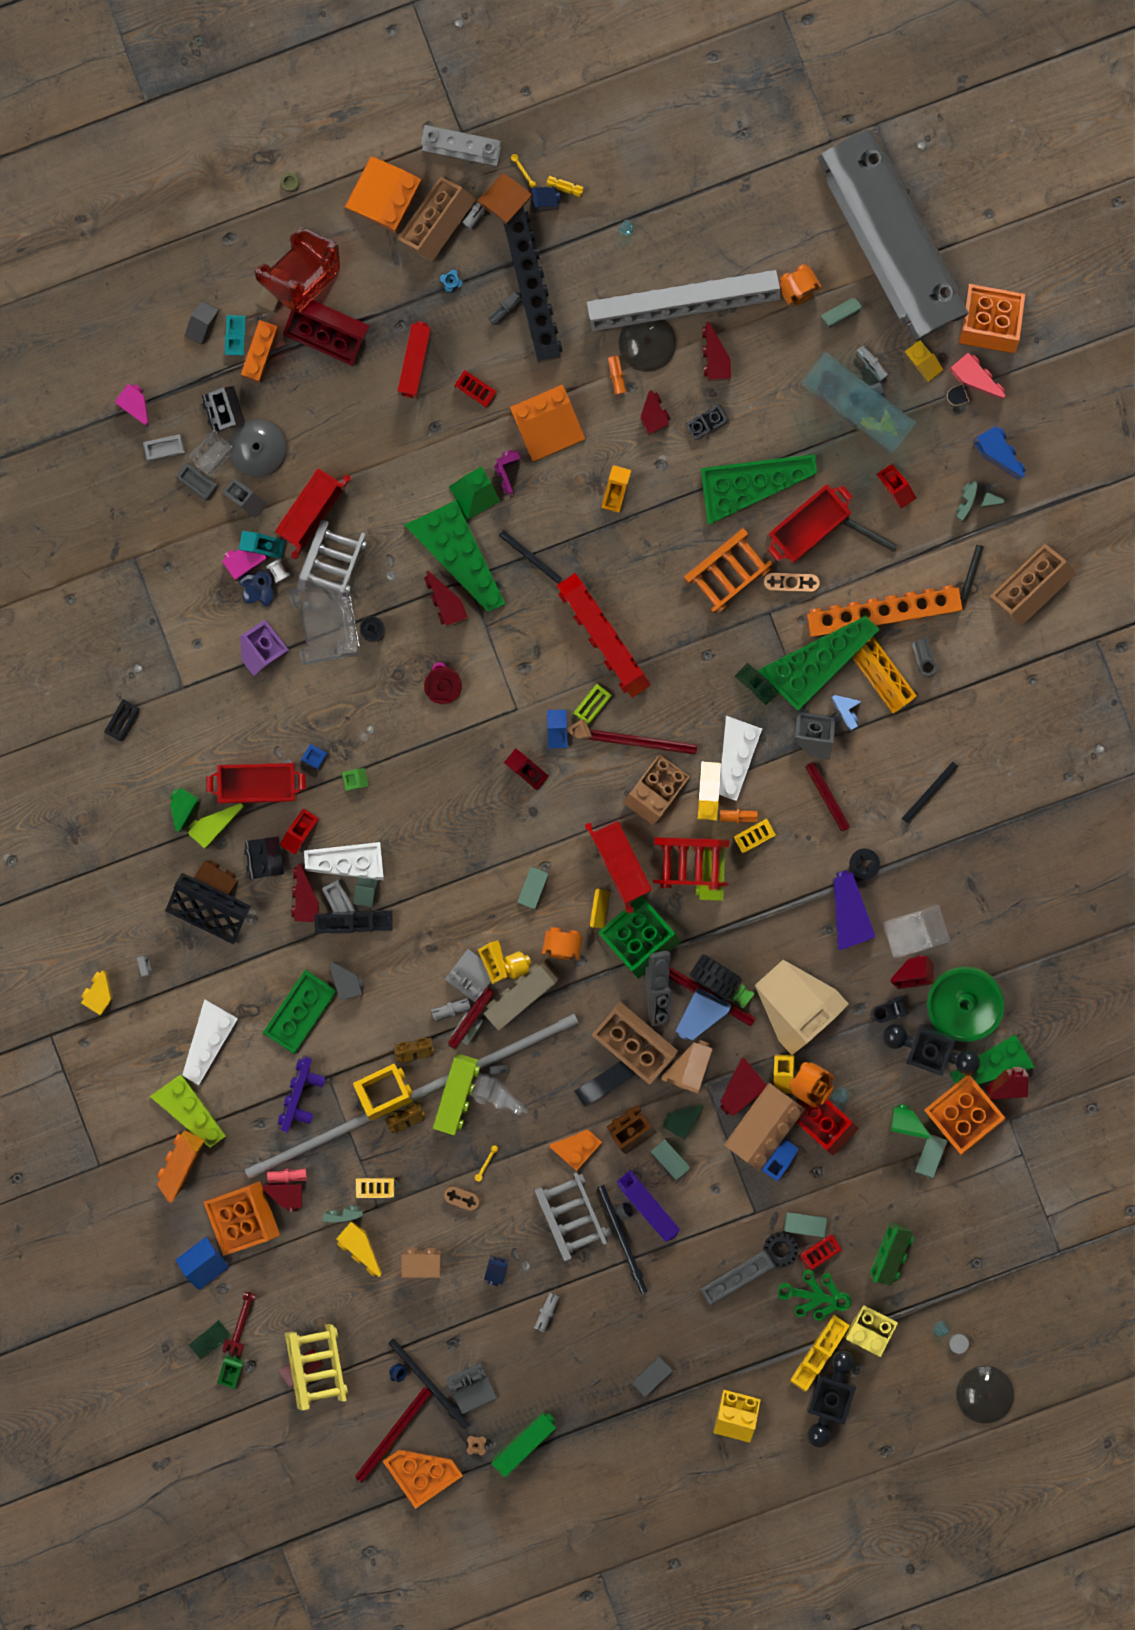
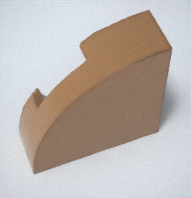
(580, 730)

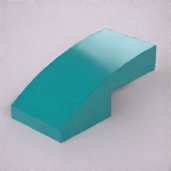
(235, 334)

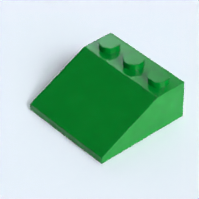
(638, 935)
(891, 1254)

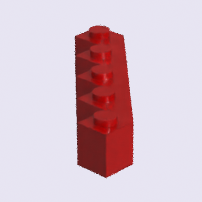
(603, 635)

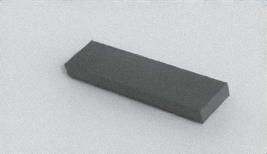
(737, 1277)

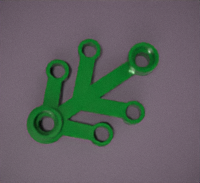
(816, 1297)

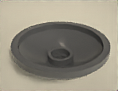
(267, 457)

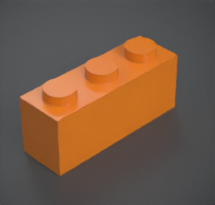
(259, 351)

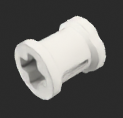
(278, 570)

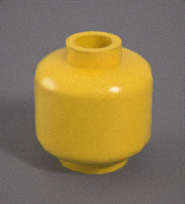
(517, 965)

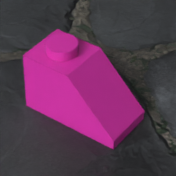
(134, 403)
(242, 562)

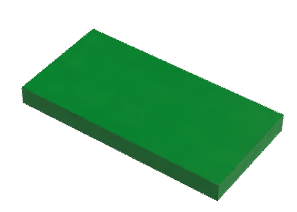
(299, 1011)

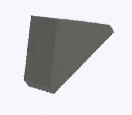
(201, 322)

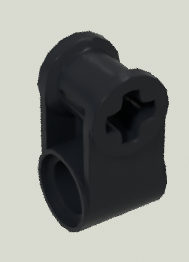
(890, 1009)

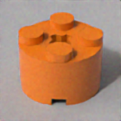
(799, 285)
(561, 944)
(812, 1084)

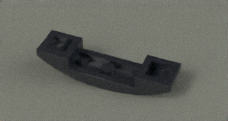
(604, 1083)

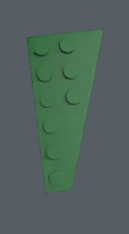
(743, 484)

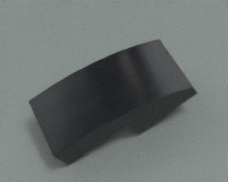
(707, 422)

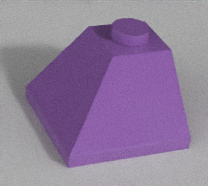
(261, 647)

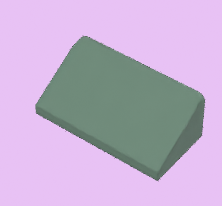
(841, 312)
(532, 887)
(670, 1159)

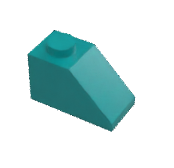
(261, 544)

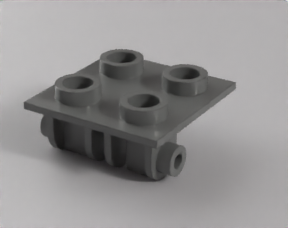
(471, 1388)

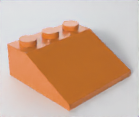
(384, 194)
(992, 318)
(547, 423)
(965, 1115)
(179, 1164)
(241, 1218)

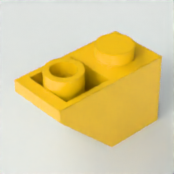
(99, 995)
(783, 1072)

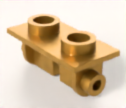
(405, 1050)
(397, 1120)

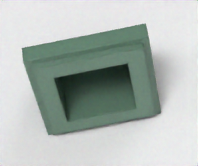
(991, 500)

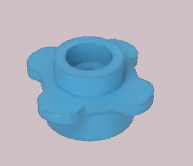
(452, 275)

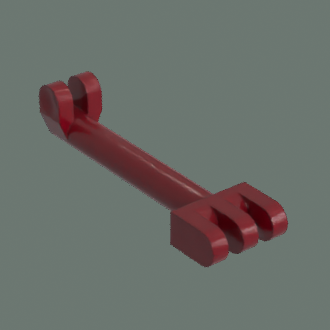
(234, 1343)

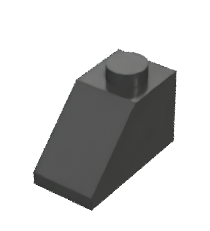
(244, 498)
(346, 982)

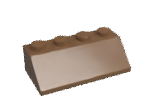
(436, 218)
(1033, 585)
(634, 1043)
(764, 1126)

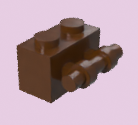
(633, 1132)

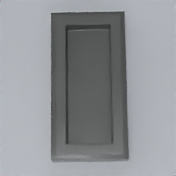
(196, 481)
(652, 1376)

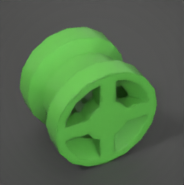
(742, 996)

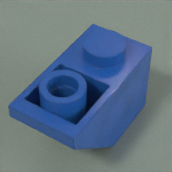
(780, 1159)

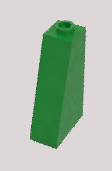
(523, 1443)

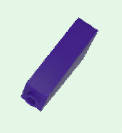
(850, 913)
(648, 1206)

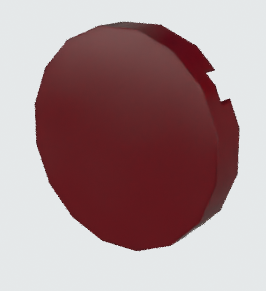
(442, 685)

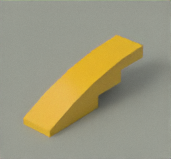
(819, 1353)

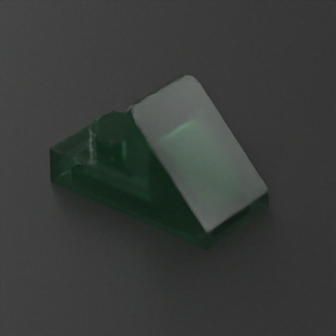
(209, 1339)

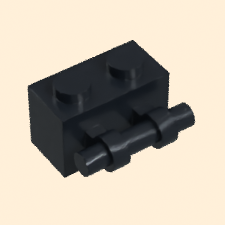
(223, 408)
(264, 857)

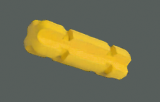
(564, 186)

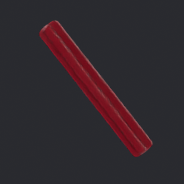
(827, 796)
(470, 1018)

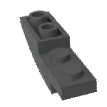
(657, 990)

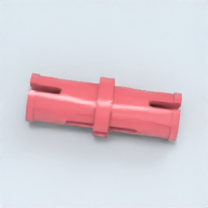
(286, 1176)

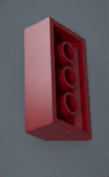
(327, 331)

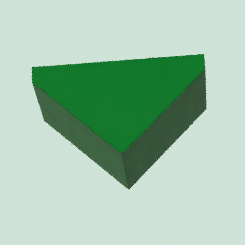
(230, 1371)

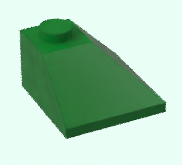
(474, 493)
(182, 807)
(906, 1122)

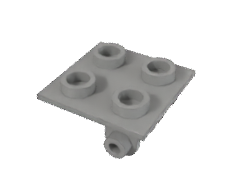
(469, 975)

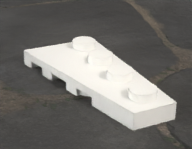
(738, 749)
(351, 860)
(209, 1036)

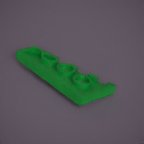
(997, 1059)

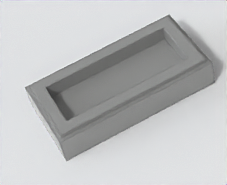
(163, 447)
(337, 897)
(144, 965)

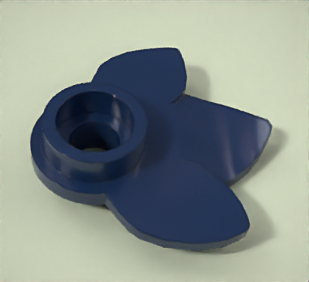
(255, 590)

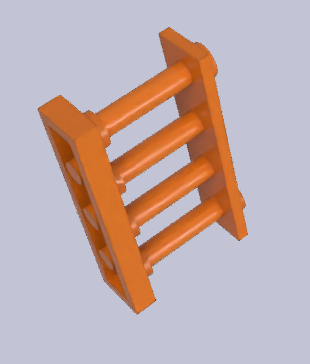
(725, 552)

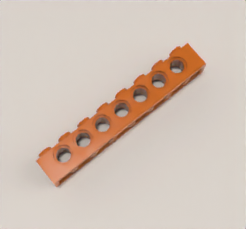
(951, 605)

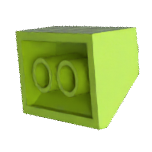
(703, 891)

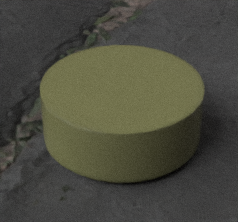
(289, 182)

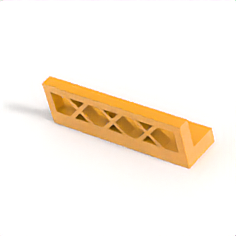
(880, 676)

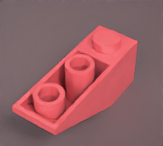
(972, 375)

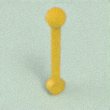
(514, 158)
(478, 1177)

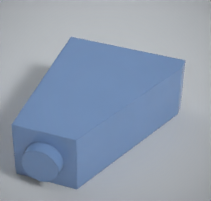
(701, 1013)

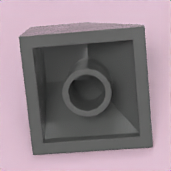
(815, 734)

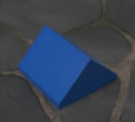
(201, 1263)

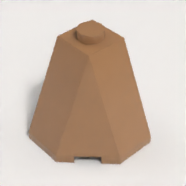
(689, 1067)

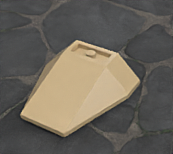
(797, 1004)

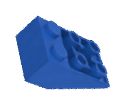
(996, 451)

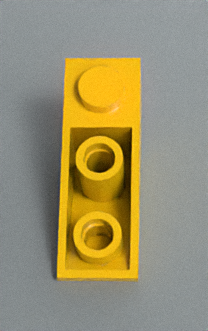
(358, 1243)

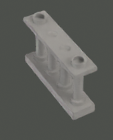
(460, 146)
(313, 563)
(559, 1230)

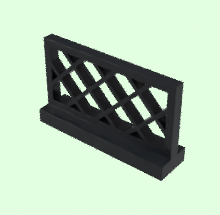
(211, 899)

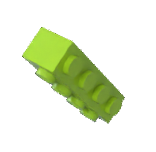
(455, 1094)

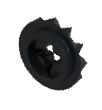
(872, 868)

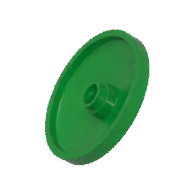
(965, 1003)

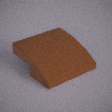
(504, 198)

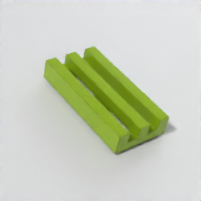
(602, 691)

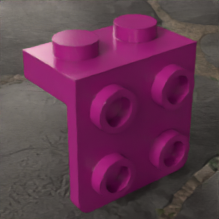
(508, 458)

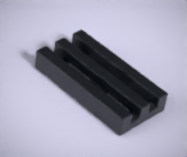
(129, 722)

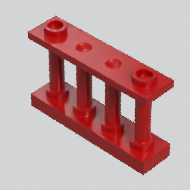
(700, 846)

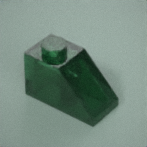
(756, 684)
(682, 1119)

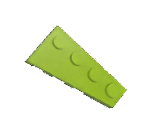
(186, 1107)

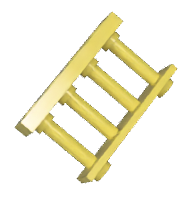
(300, 1378)

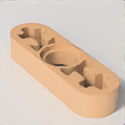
(786, 575)

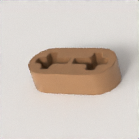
(459, 1202)

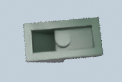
(365, 892)

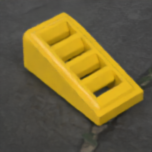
(737, 838)
(492, 955)
(391, 1191)

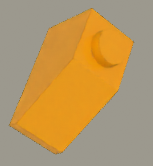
(616, 488)

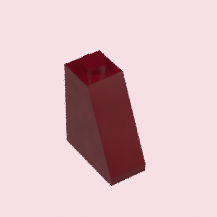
(741, 1088)

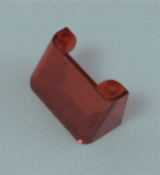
(302, 270)

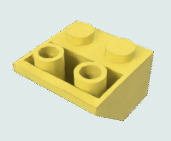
(871, 1330)

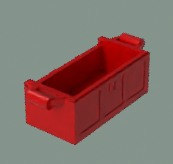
(309, 509)
(809, 524)
(256, 783)
(620, 862)

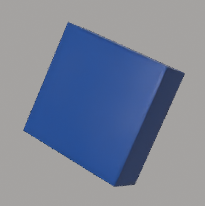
(314, 756)

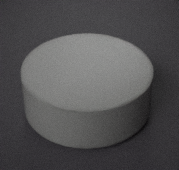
(958, 1343)

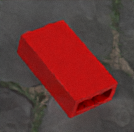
(414, 360)

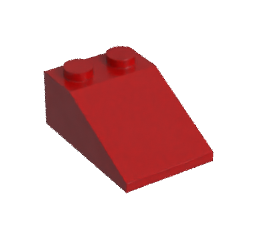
(826, 1125)

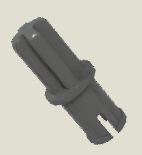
(504, 308)

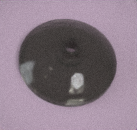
(651, 356)
(977, 1383)

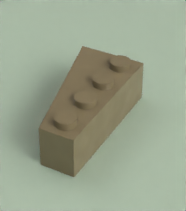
(522, 995)

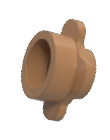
(476, 1440)

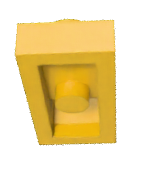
(924, 360)

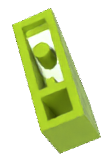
(210, 827)

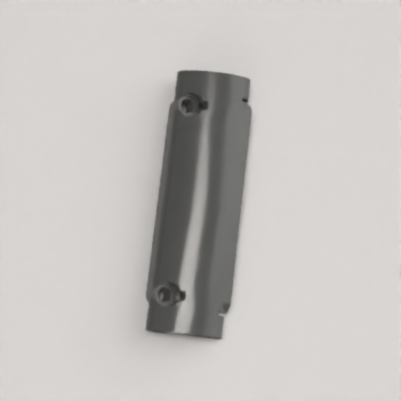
(892, 235)

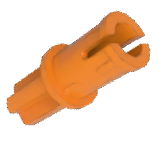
(616, 375)
(738, 816)

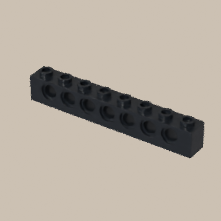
(542, 351)

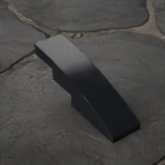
(353, 921)

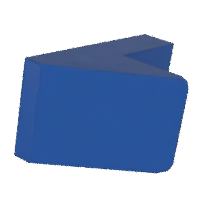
(557, 728)

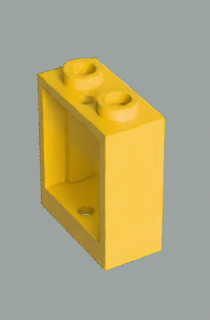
(375, 1113)

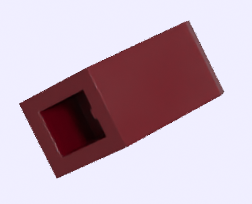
(652, 415)

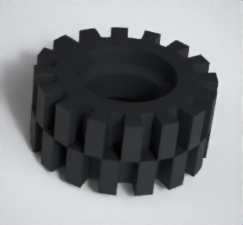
(792, 1249)

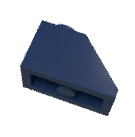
(545, 199)
(496, 1270)

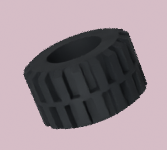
(715, 977)

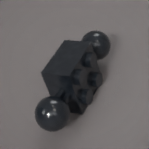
(931, 1050)
(831, 1398)

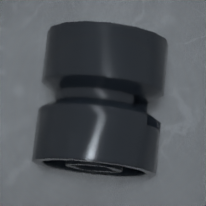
(372, 629)

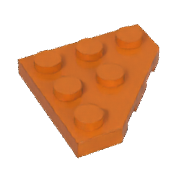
(421, 1474)

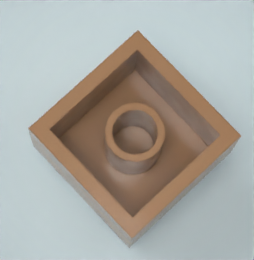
(421, 1263)

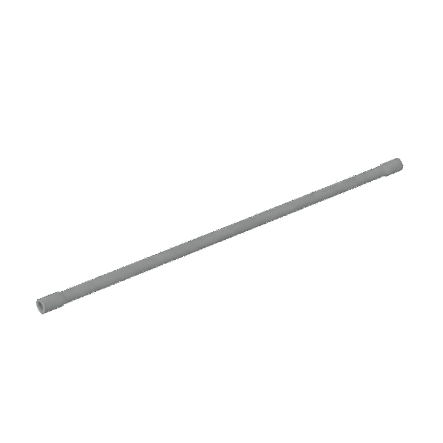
(262, 1167)

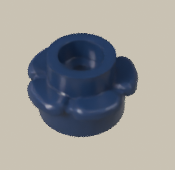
(397, 1372)

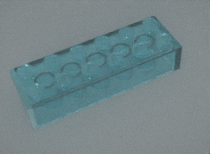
(857, 403)

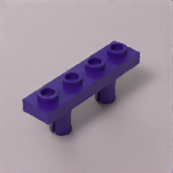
(291, 1111)

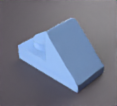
(843, 705)

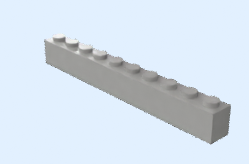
(683, 300)

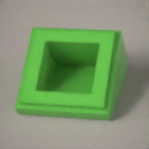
(355, 779)

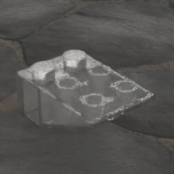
(916, 931)
(494, 1091)

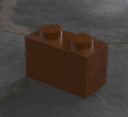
(213, 876)

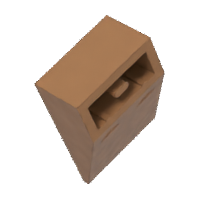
(656, 789)

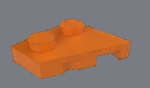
(576, 1148)

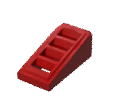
(461, 379)
(806, 1262)

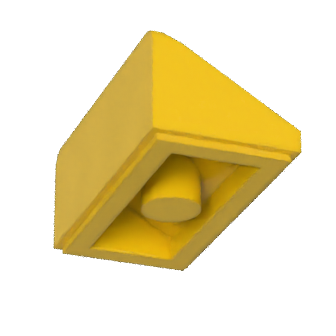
(599, 908)

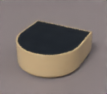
(957, 396)

